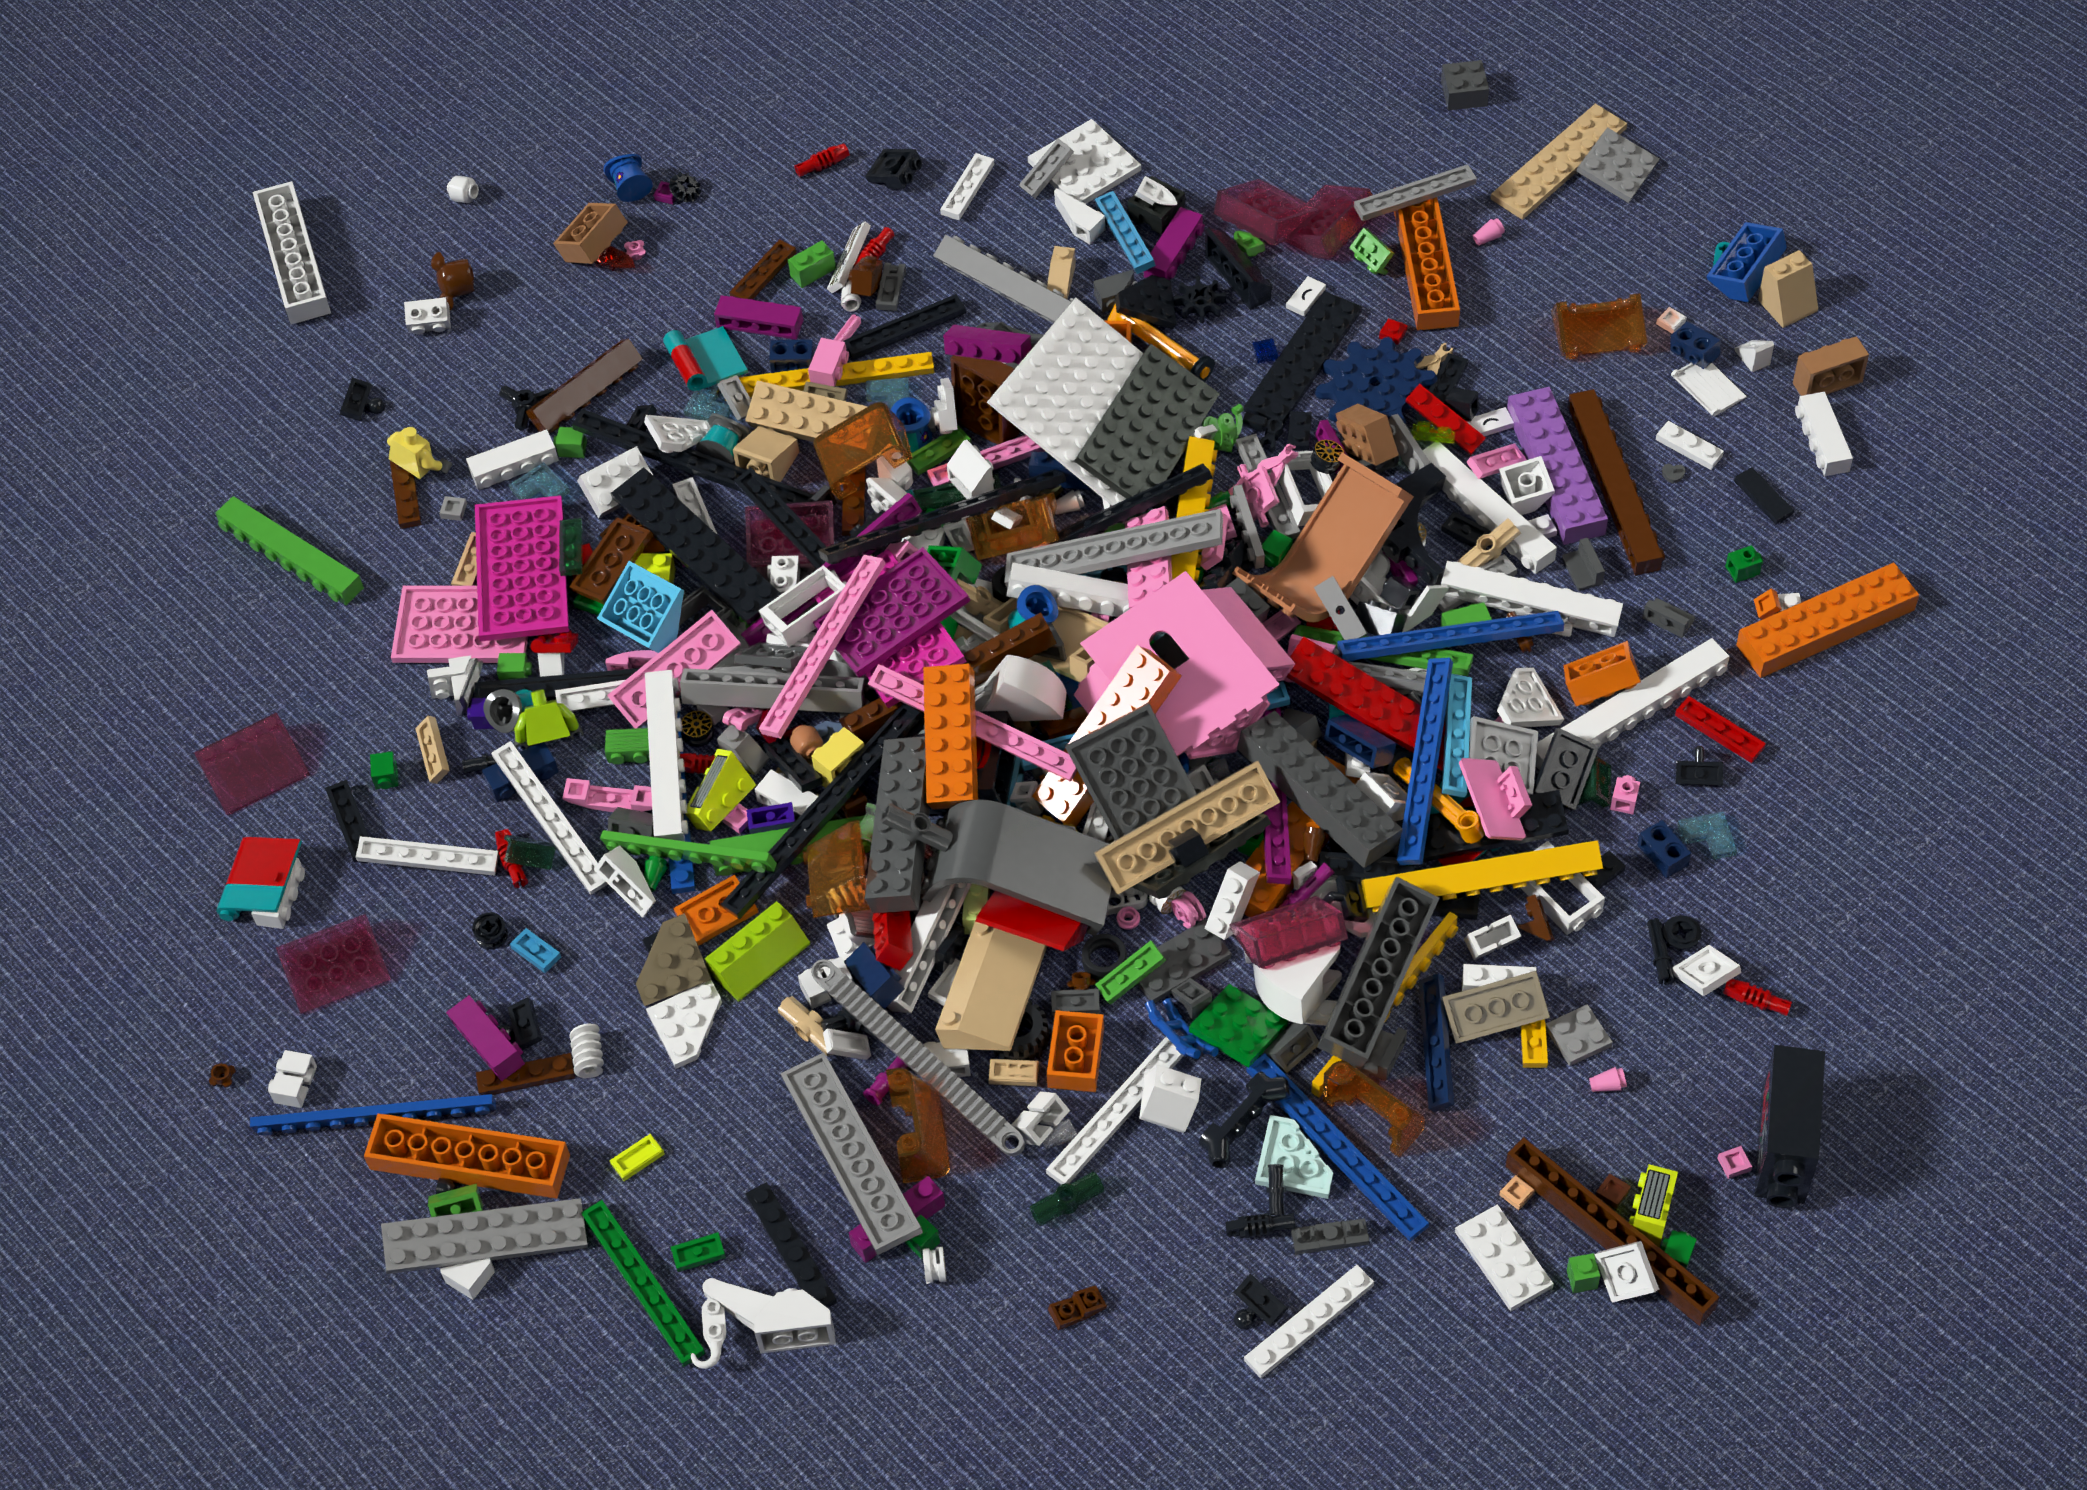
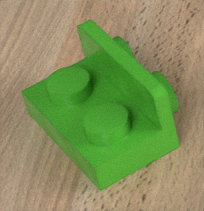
(1371, 251)

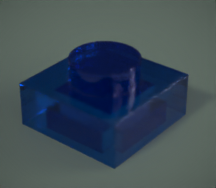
(1265, 350)

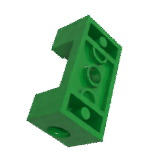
(959, 565)

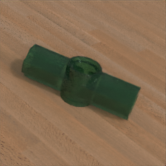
(1079, 1191)

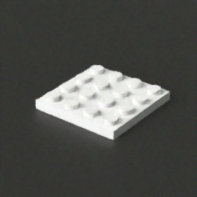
(1095, 164)

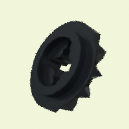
(677, 188)
(1687, 926)

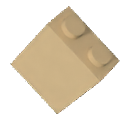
(1789, 289)
(766, 453)

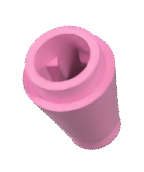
(1490, 231)
(1608, 1081)

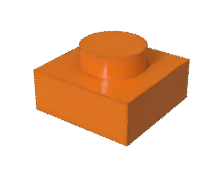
(1767, 604)

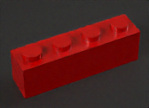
(893, 938)

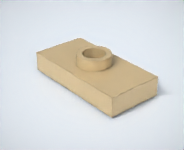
(1013, 1072)

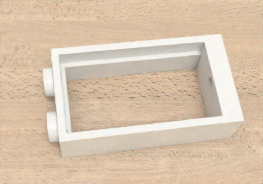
(1323, 481)
(795, 597)
(1557, 914)

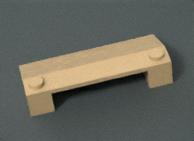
(1072, 628)
(989, 990)

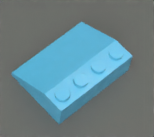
(644, 608)

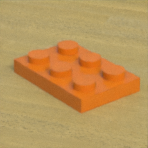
(706, 913)

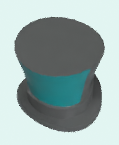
(722, 438)
(504, 707)

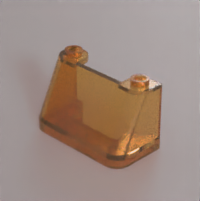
(1599, 327)
(837, 872)
(1347, 1083)
(925, 1150)

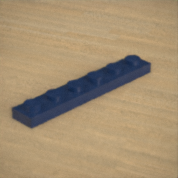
(1436, 1043)

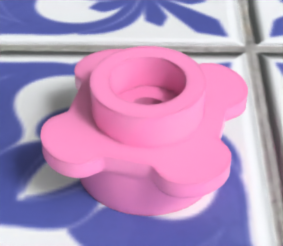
(635, 249)

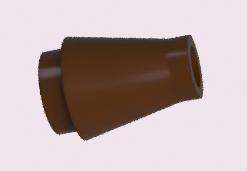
(1313, 841)

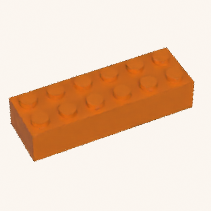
(950, 735)

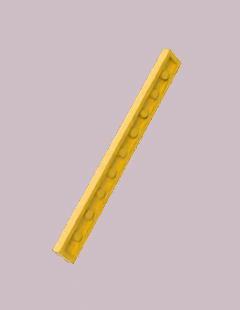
(852, 372)
(1420, 962)

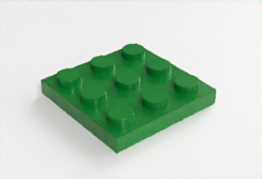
(1238, 1025)

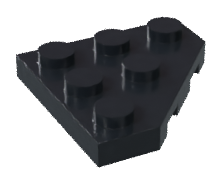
(1148, 301)

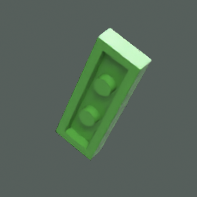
(937, 451)
(1130, 972)

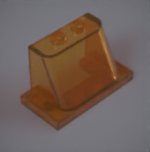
(1034, 529)

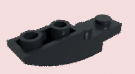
(1221, 573)

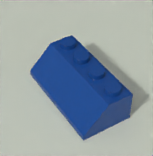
(1742, 264)

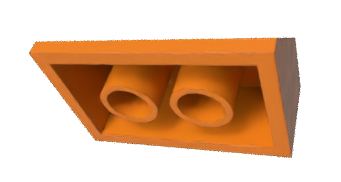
(1601, 674)

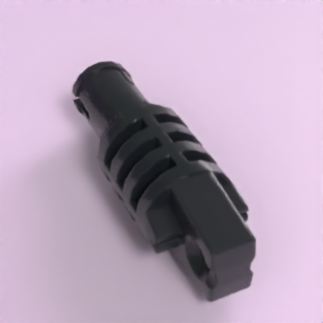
(1259, 1225)

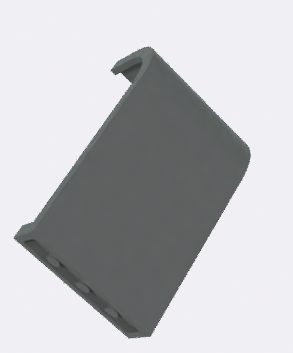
(1021, 859)

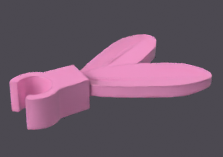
(1277, 463)

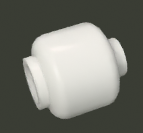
(462, 189)

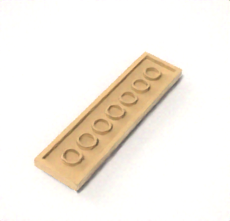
(1555, 162)
(1209, 813)

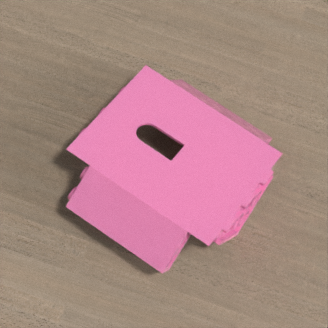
(1227, 671)

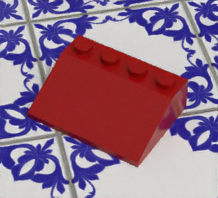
(1031, 922)

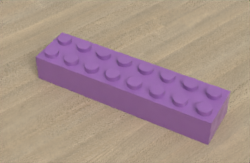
(1545, 434)

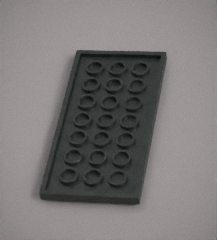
(1147, 425)

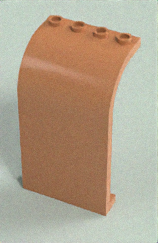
(1335, 542)

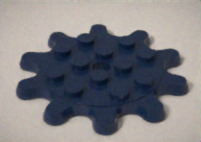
(1355, 375)

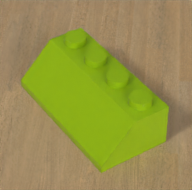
(757, 951)

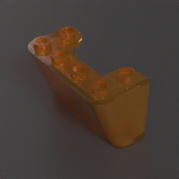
(859, 442)

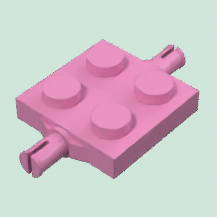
(1258, 492)

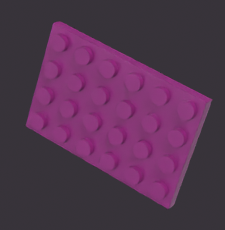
(898, 611)

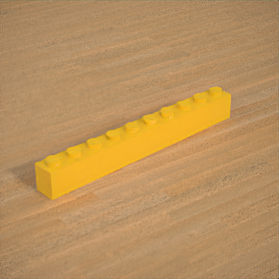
(1194, 502)
(1493, 873)

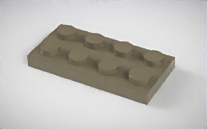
(1496, 1007)

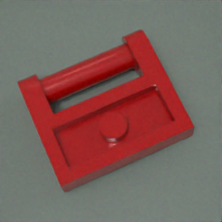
(555, 643)

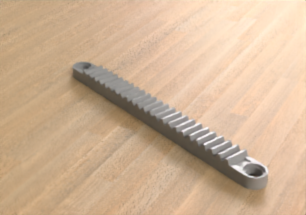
(918, 1057)

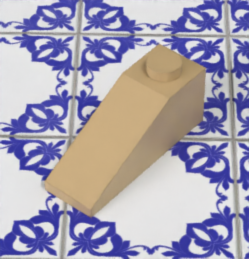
(1062, 270)

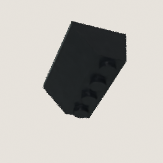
(1236, 268)

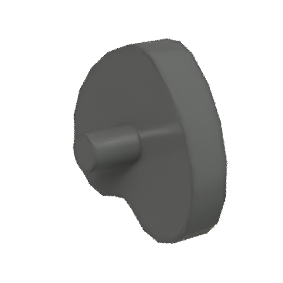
(1673, 473)

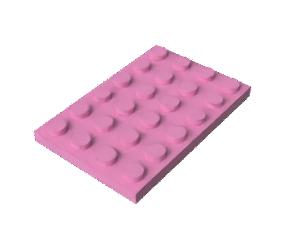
(443, 625)

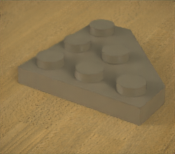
(672, 962)

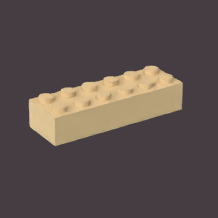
(796, 411)

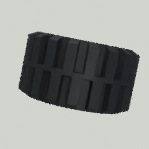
(1034, 1042)

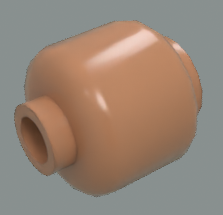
(806, 740)

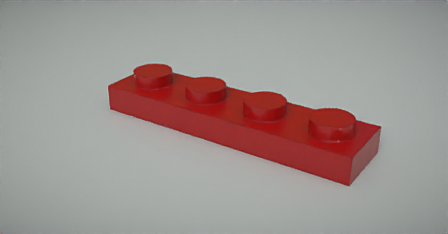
(1442, 416)
(1720, 729)

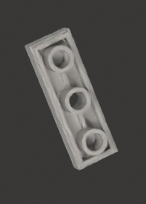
(1333, 599)

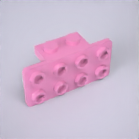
(1497, 797)

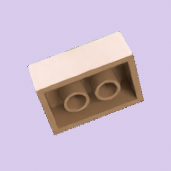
(590, 233)
(1831, 367)
(1366, 434)

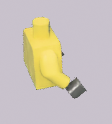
(414, 453)

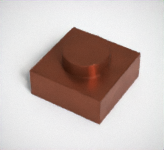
(1613, 1191)

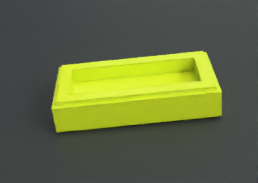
(637, 1157)

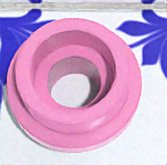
(1128, 912)

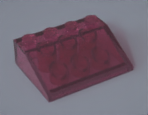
(1263, 210)
(1334, 222)
(766, 540)
(251, 763)
(1290, 931)
(333, 963)

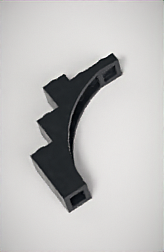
(1405, 540)

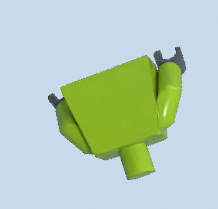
(544, 722)

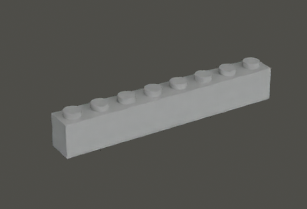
(1001, 278)
(762, 690)

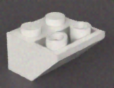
(970, 471)
(884, 493)

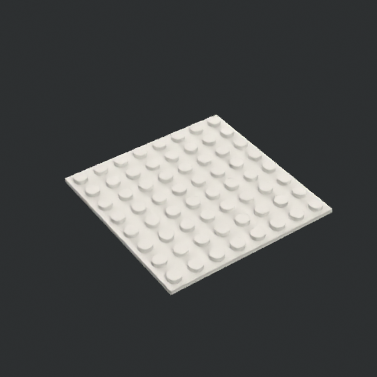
(1068, 387)

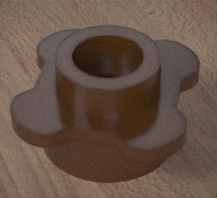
(1081, 981)
(217, 1071)

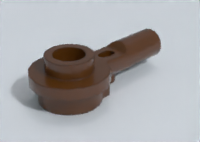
(1525, 643)

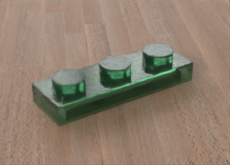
(571, 547)

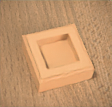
(1517, 1192)

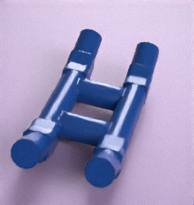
(1182, 1043)

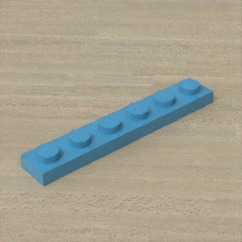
(1125, 232)

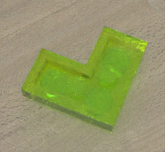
(1425, 432)

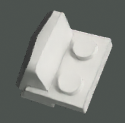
(456, 681)
(851, 931)

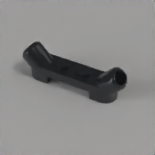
(1218, 1139)

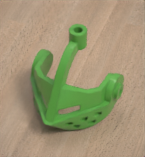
(1227, 429)

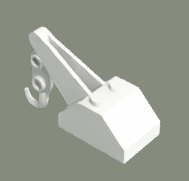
(779, 1322)

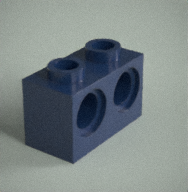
(1695, 345)
(790, 354)
(1660, 851)

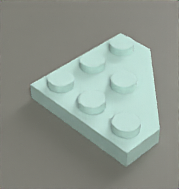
(1303, 1168)

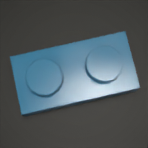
(535, 950)

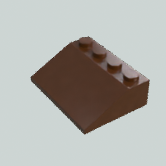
(973, 385)

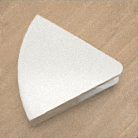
(1025, 690)
(1300, 985)

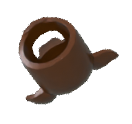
(453, 277)

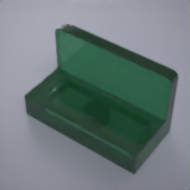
(1598, 784)
(529, 852)

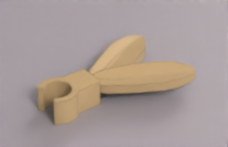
(1433, 361)

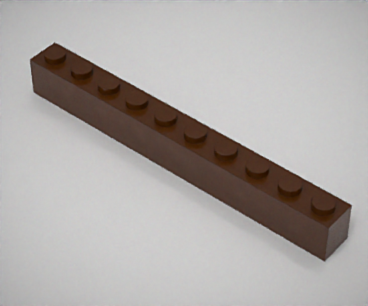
(1615, 482)
(1021, 640)
(1609, 1228)

